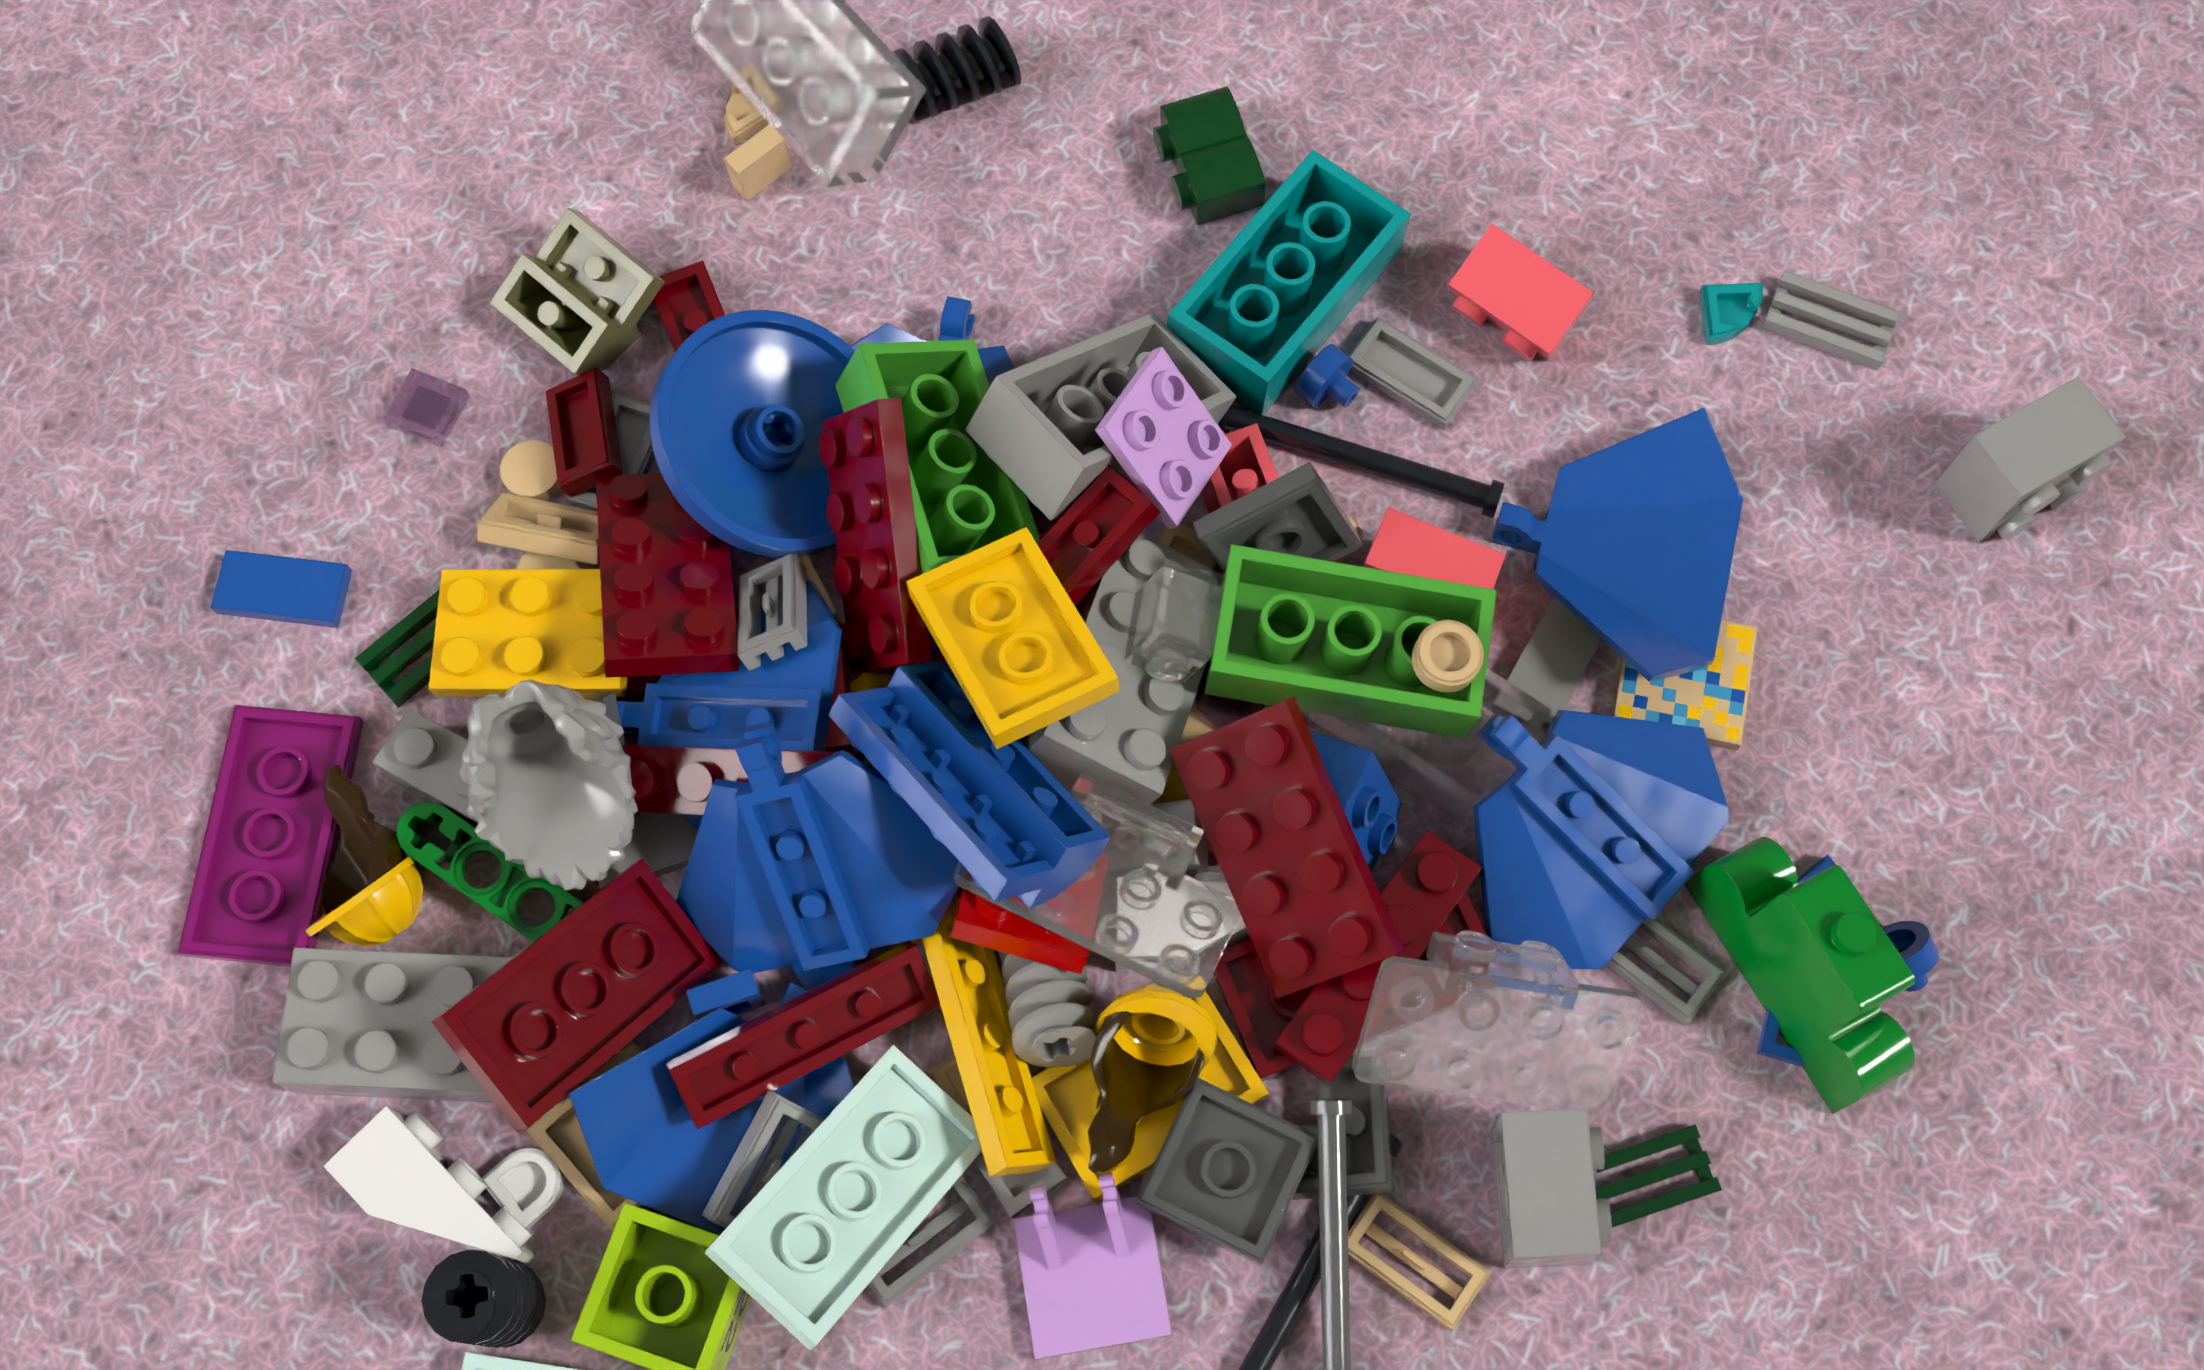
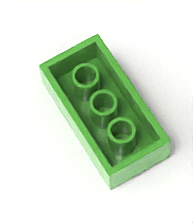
(956, 488)
(1341, 640)

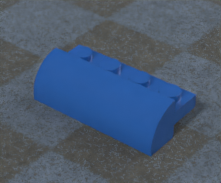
(984, 803)

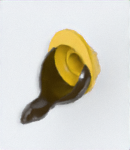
(371, 884)
(1142, 1061)

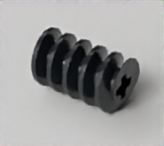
(961, 64)
(456, 1294)

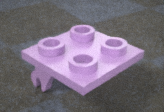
(1163, 438)
(1091, 1274)

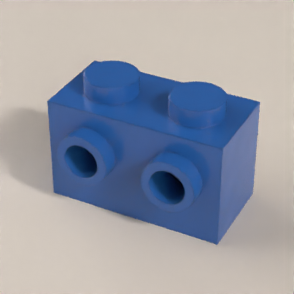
(1363, 793)

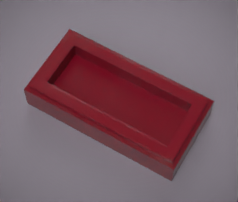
(583, 431)

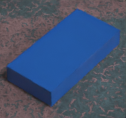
(281, 589)

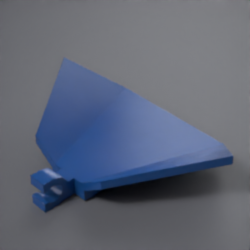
(1640, 544)
(719, 705)
(1592, 829)
(811, 863)
(647, 1140)

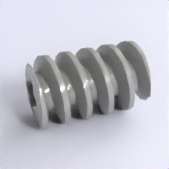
(1048, 1012)

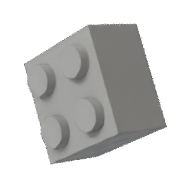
(2030, 462)
(1548, 1188)

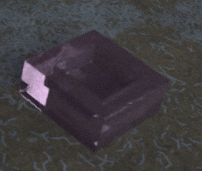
(426, 407)

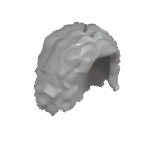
(549, 782)

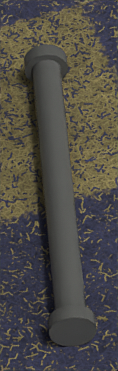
(1333, 1231)

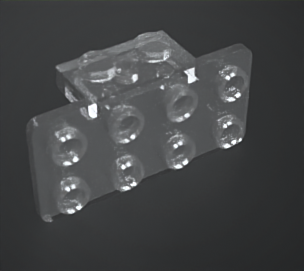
(1137, 896)
(1496, 1026)

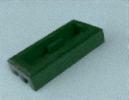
(391, 642)
(1697, 1160)

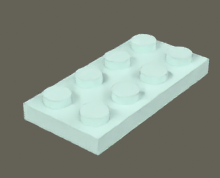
(848, 1197)

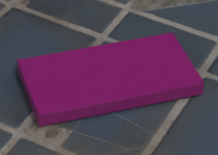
(268, 836)

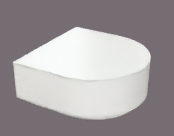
(526, 1184)

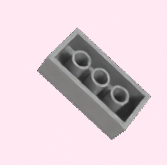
(1045, 413)
(1131, 732)
(366, 1027)

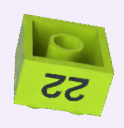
(662, 1297)

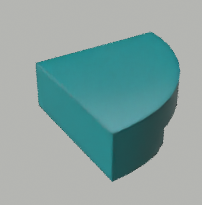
(1728, 309)

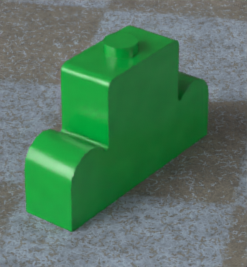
(1814, 963)

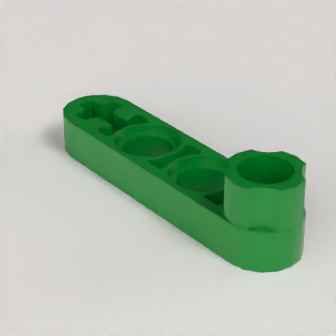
(500, 898)

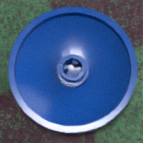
(744, 426)

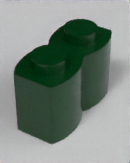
(1211, 155)

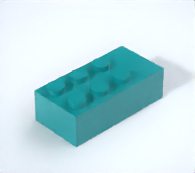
(1289, 280)

